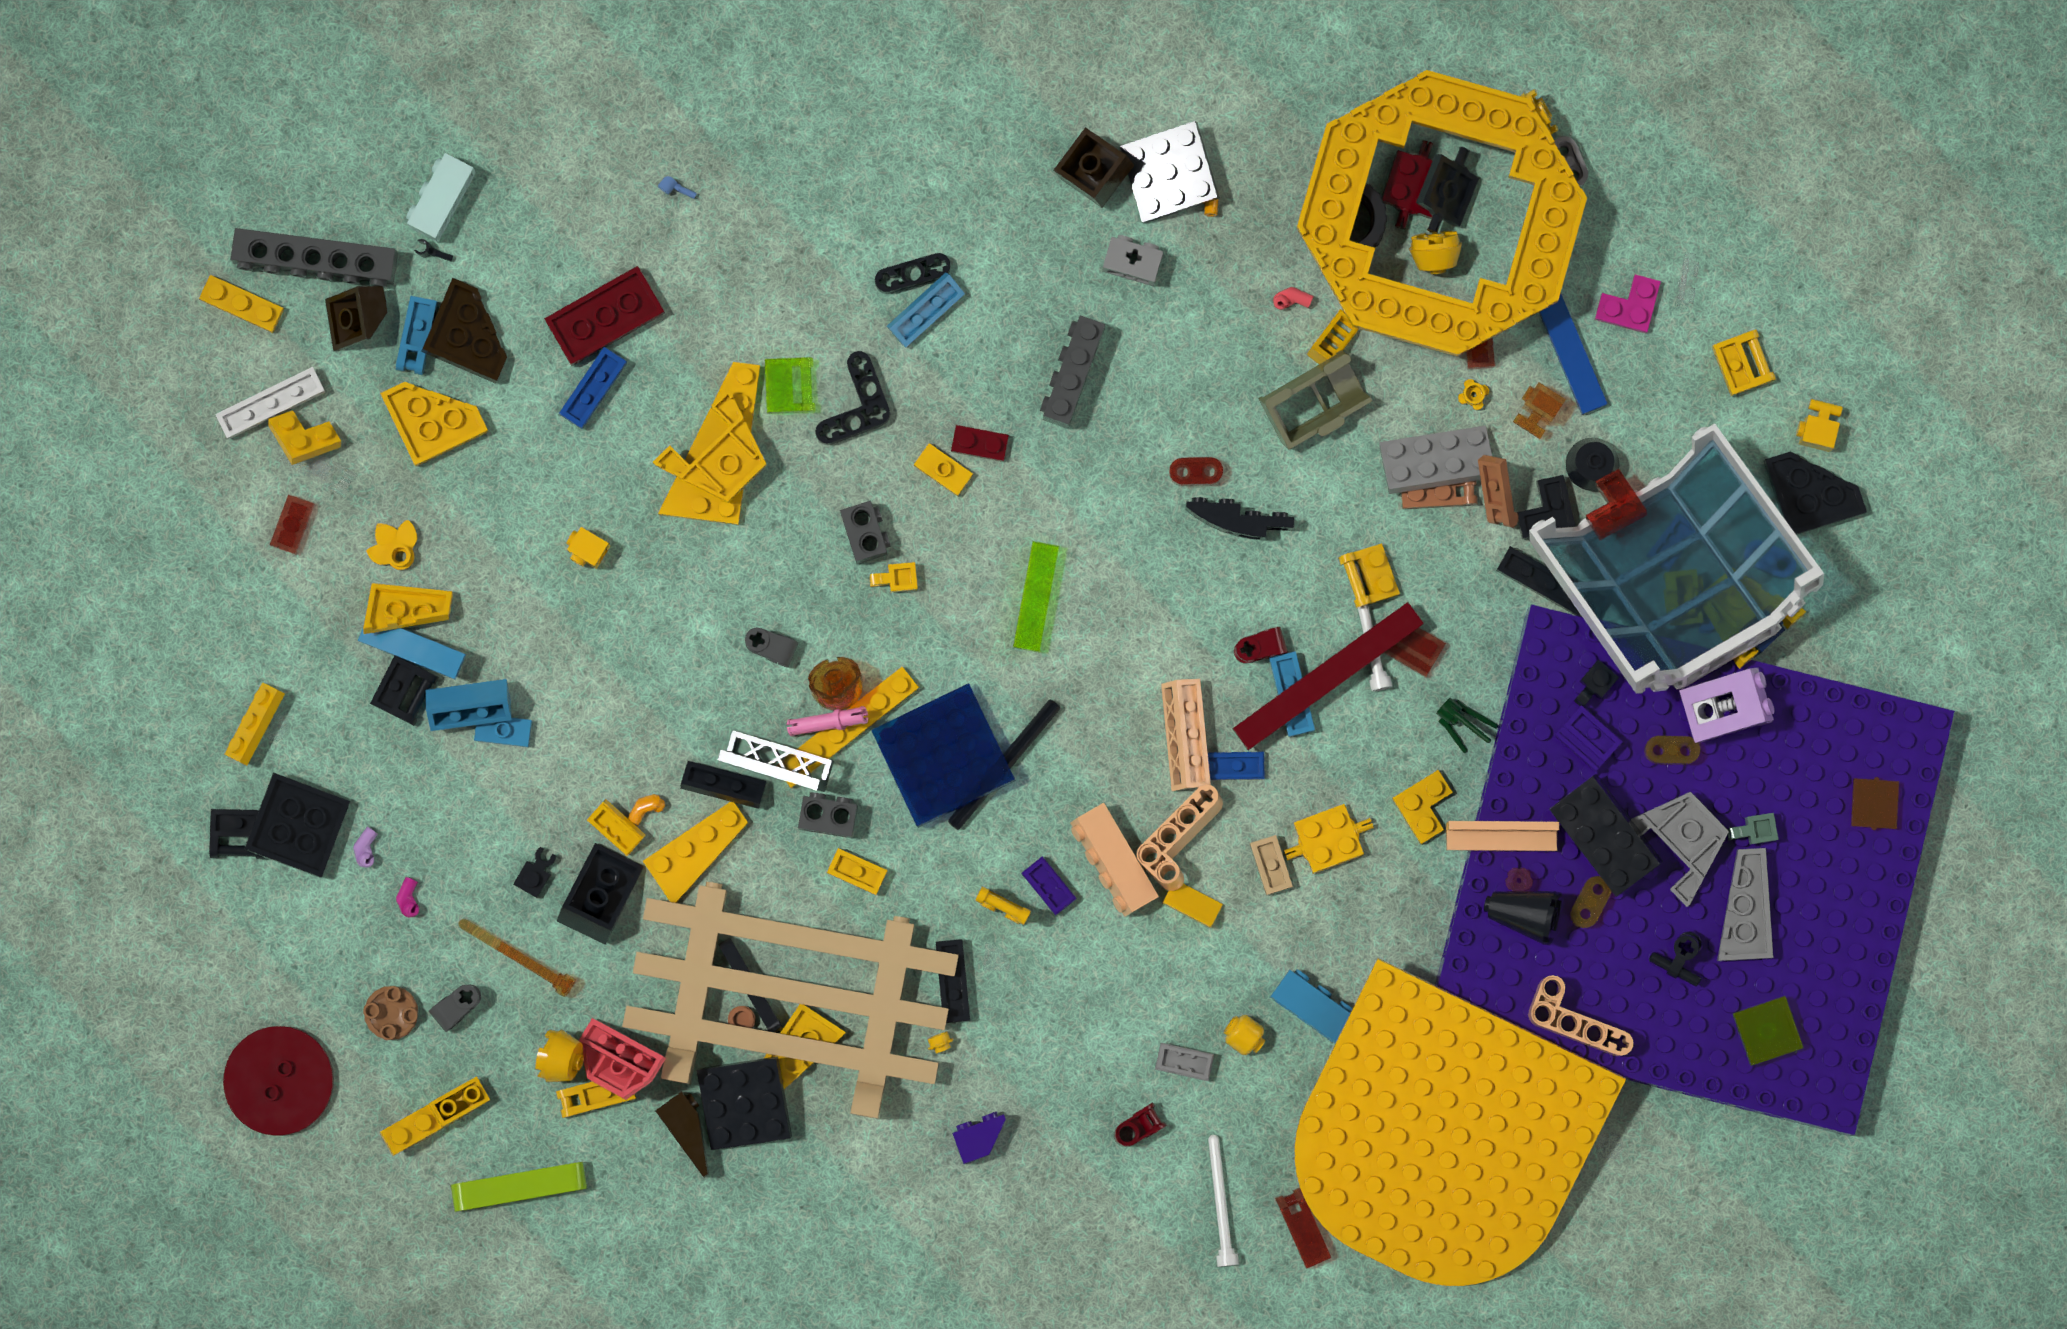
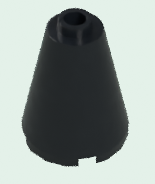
(1526, 912)

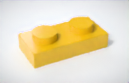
(857, 871)

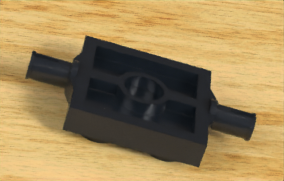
(1447, 190)

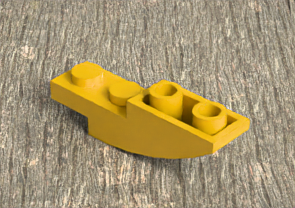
(434, 1116)

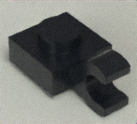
(1597, 681)

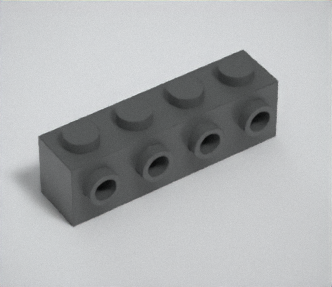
(1073, 373)

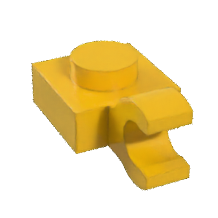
(900, 577)

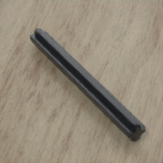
(1011, 755)

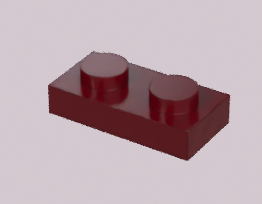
(979, 443)

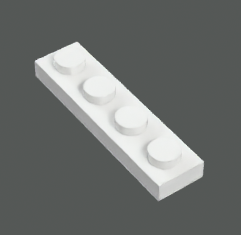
(270, 403)

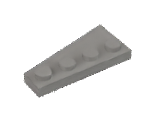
(1747, 915)

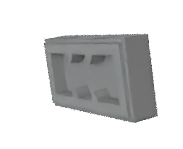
(1184, 1062)

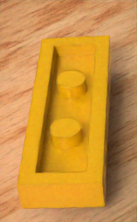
(241, 303)
(254, 723)

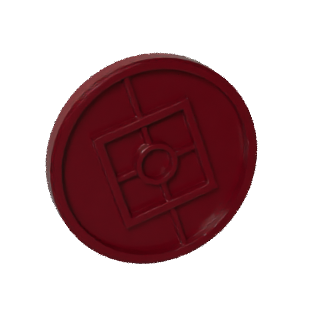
(278, 1080)

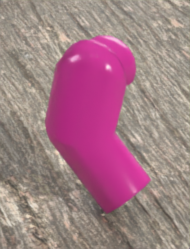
(405, 898)

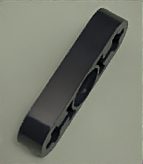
(934, 275)

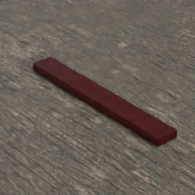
(1327, 676)

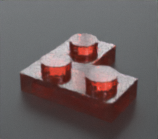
(1621, 509)

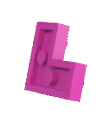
(1630, 313)

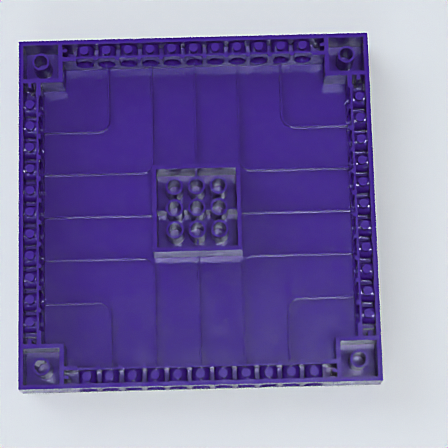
(1832, 886)

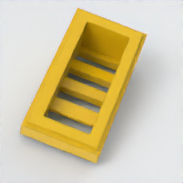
(1323, 351)

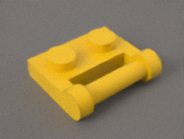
(1735, 365)
(1375, 572)
(992, 901)

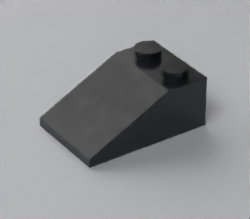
(600, 893)

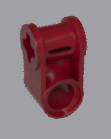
(1264, 645)
(1140, 1125)

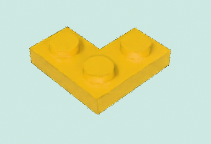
(301, 443)
(1416, 803)

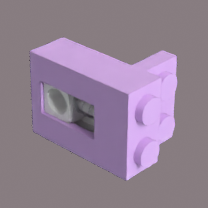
(1749, 698)

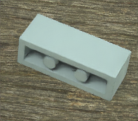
(440, 197)

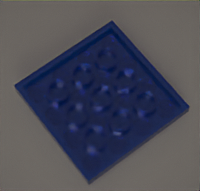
(943, 755)

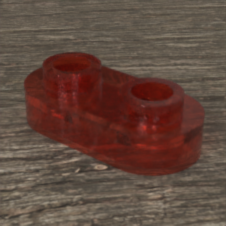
(1195, 467)

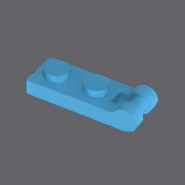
(417, 326)

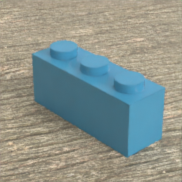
(468, 705)
(1311, 1004)

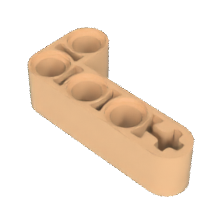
(1184, 834)
(1582, 1023)

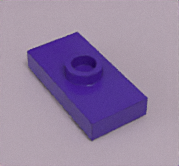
(1048, 886)

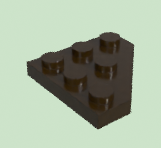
(465, 334)

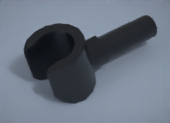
(433, 252)

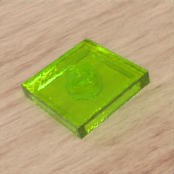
(1767, 1030)

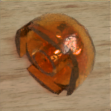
(836, 683)

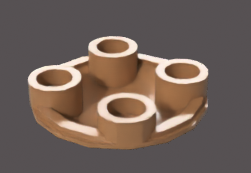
(391, 1012)

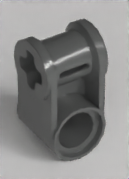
(776, 646)
(452, 1009)

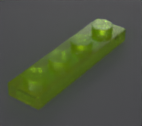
(1036, 596)

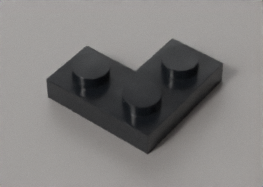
(1554, 504)

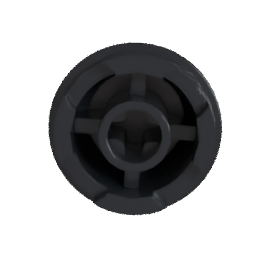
(1590, 461)

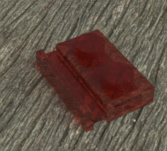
(1417, 651)

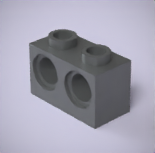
(858, 534)
(826, 823)

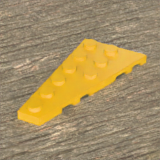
(690, 501)

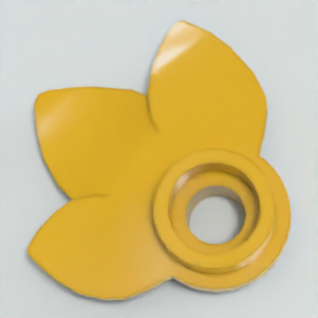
(391, 542)

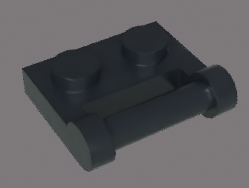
(396, 686)
(230, 824)

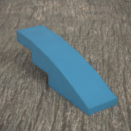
(416, 650)

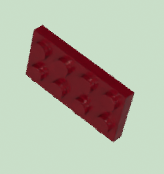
(604, 315)

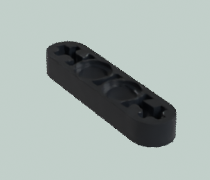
(760, 1003)

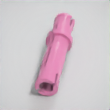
(838, 719)

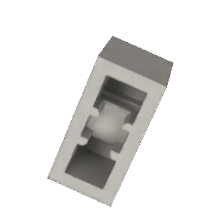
(1142, 271)

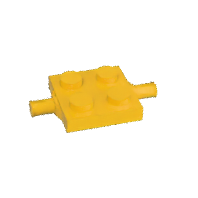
(1328, 839)

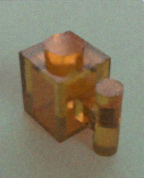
(1542, 405)

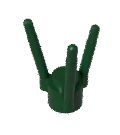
(1454, 712)

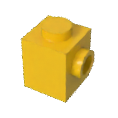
(586, 548)

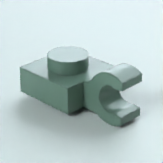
(1757, 829)

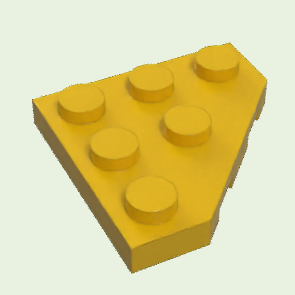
(431, 421)

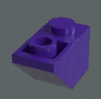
(978, 1139)

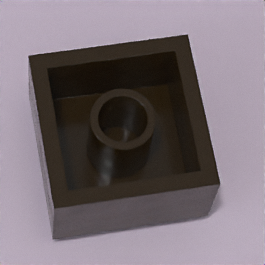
(1093, 167)

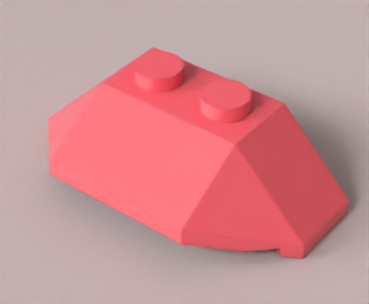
(617, 1060)

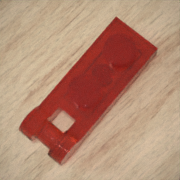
(1303, 1229)

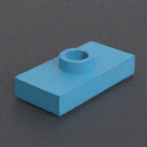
(511, 732)

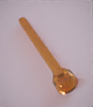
(560, 982)

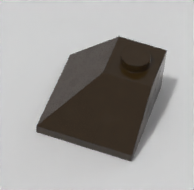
(355, 315)

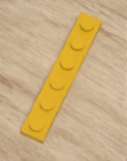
(878, 704)

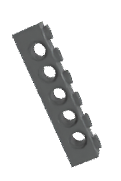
(247, 241)

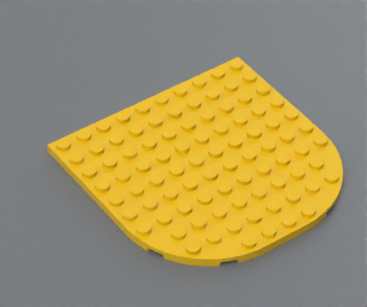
(1445, 1132)

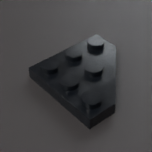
(1810, 494)

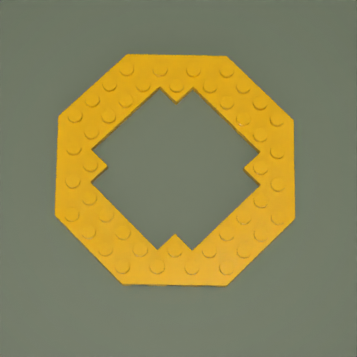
(1416, 313)

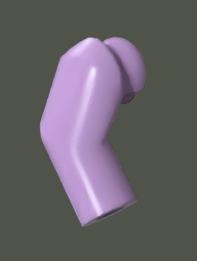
(363, 849)

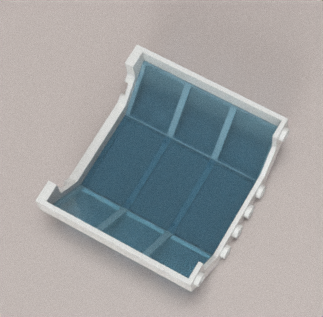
(1689, 579)

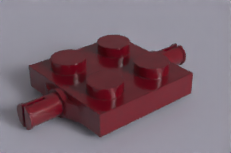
(1406, 182)

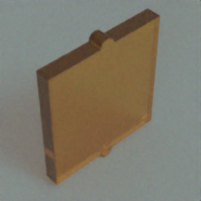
(1874, 803)

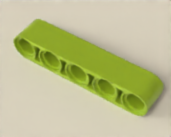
(518, 1186)

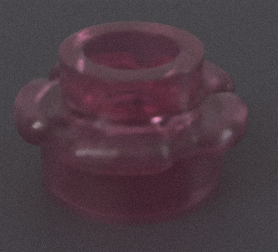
(1521, 873)

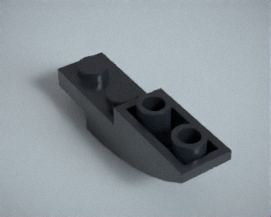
(1226, 518)

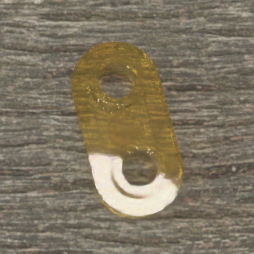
(1671, 750)
(1589, 900)

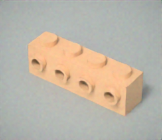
(1113, 859)

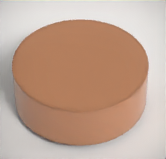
(742, 1017)

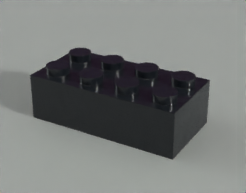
(1606, 835)

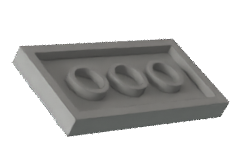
(1434, 459)

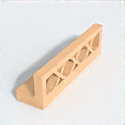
(1188, 734)
(1501, 836)

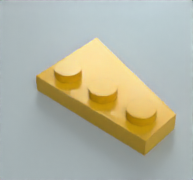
(404, 606)

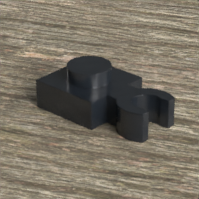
(533, 877)

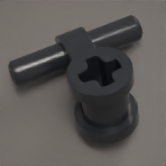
(1675, 968)

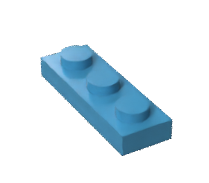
(925, 309)
(1286, 673)

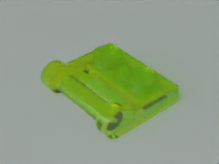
(780, 385)

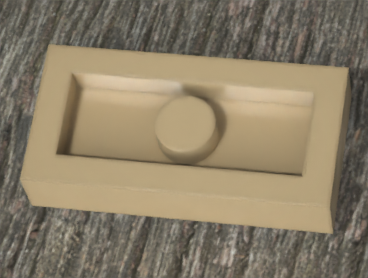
(1271, 865)

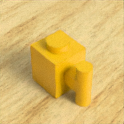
(1819, 431)

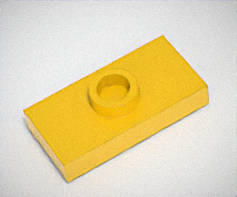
(943, 469)
(616, 827)

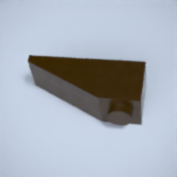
(684, 1124)

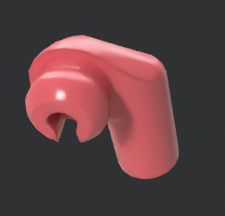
(1291, 296)

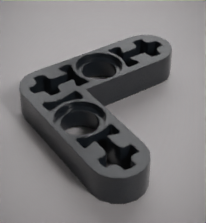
(867, 402)

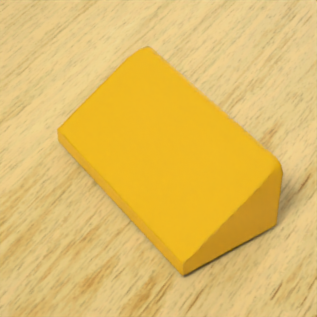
(1193, 905)

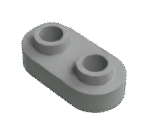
(1573, 158)

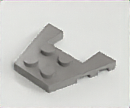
(1691, 834)

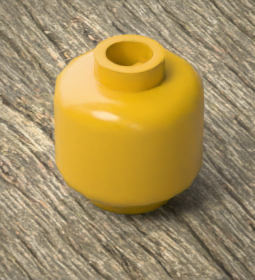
(1244, 1035)

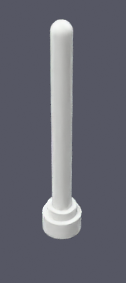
(1380, 680)
(1227, 1254)

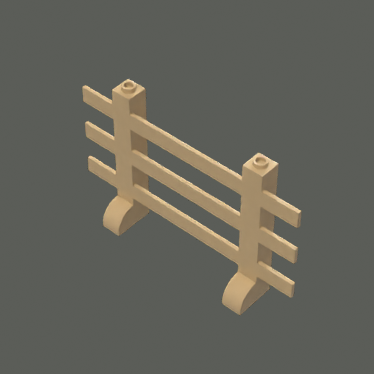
(698, 974)

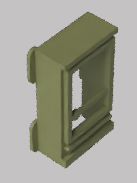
(1345, 387)

